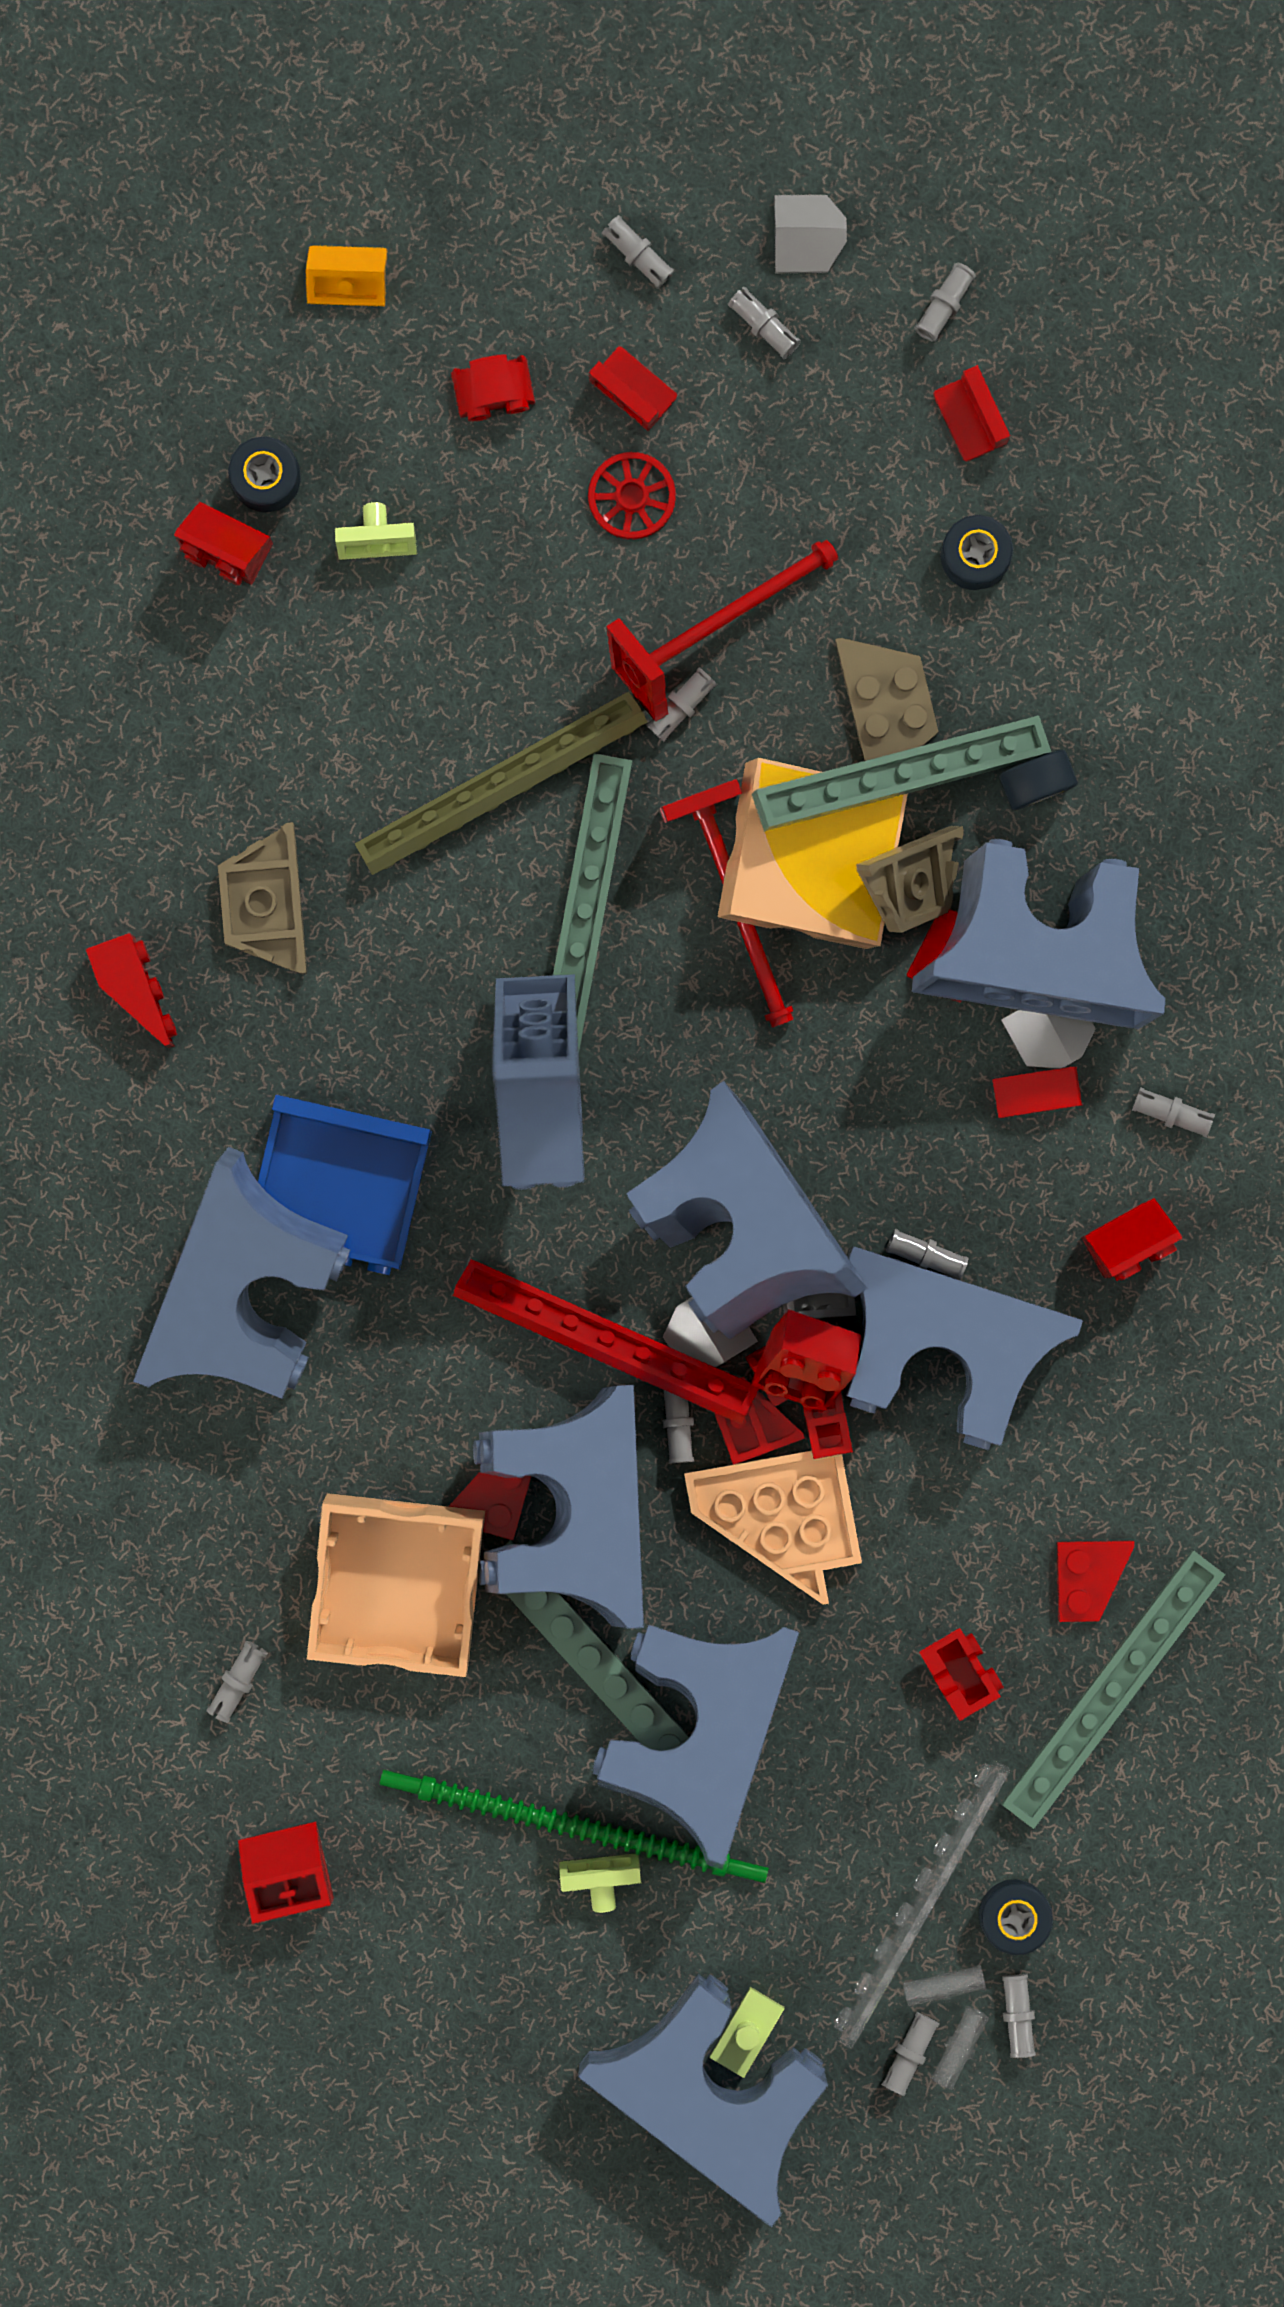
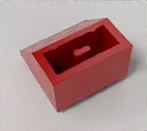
(223, 543)
(1131, 1239)
(807, 1360)
(284, 1872)

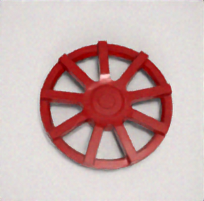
(631, 496)

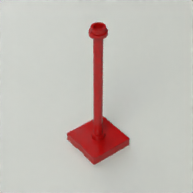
(641, 669)
(703, 809)

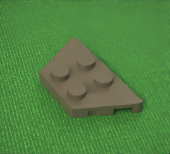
(886, 698)
(913, 879)
(264, 901)

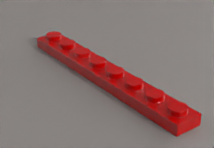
(606, 1341)

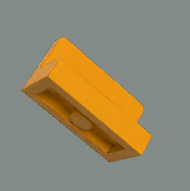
(346, 275)

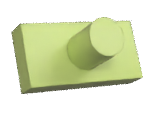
(376, 536)
(600, 1877)
(746, 2032)

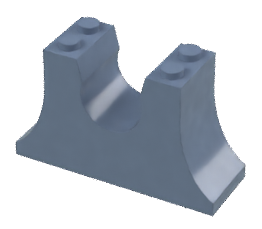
(1018, 963)
(538, 1081)
(778, 1237)
(207, 1311)
(985, 1330)
(596, 1530)
(733, 1703)
(720, 2131)

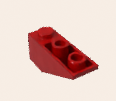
(123, 976)

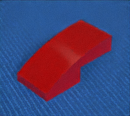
(1037, 1092)
(828, 1430)

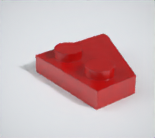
(760, 1433)
(499, 1498)
(1088, 1577)

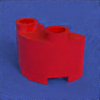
(492, 385)
(960, 1673)

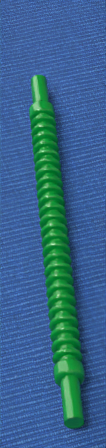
(428, 1788)

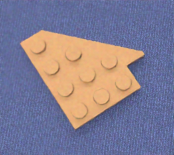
(784, 1513)

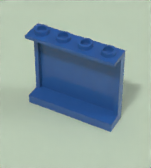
(347, 1175)

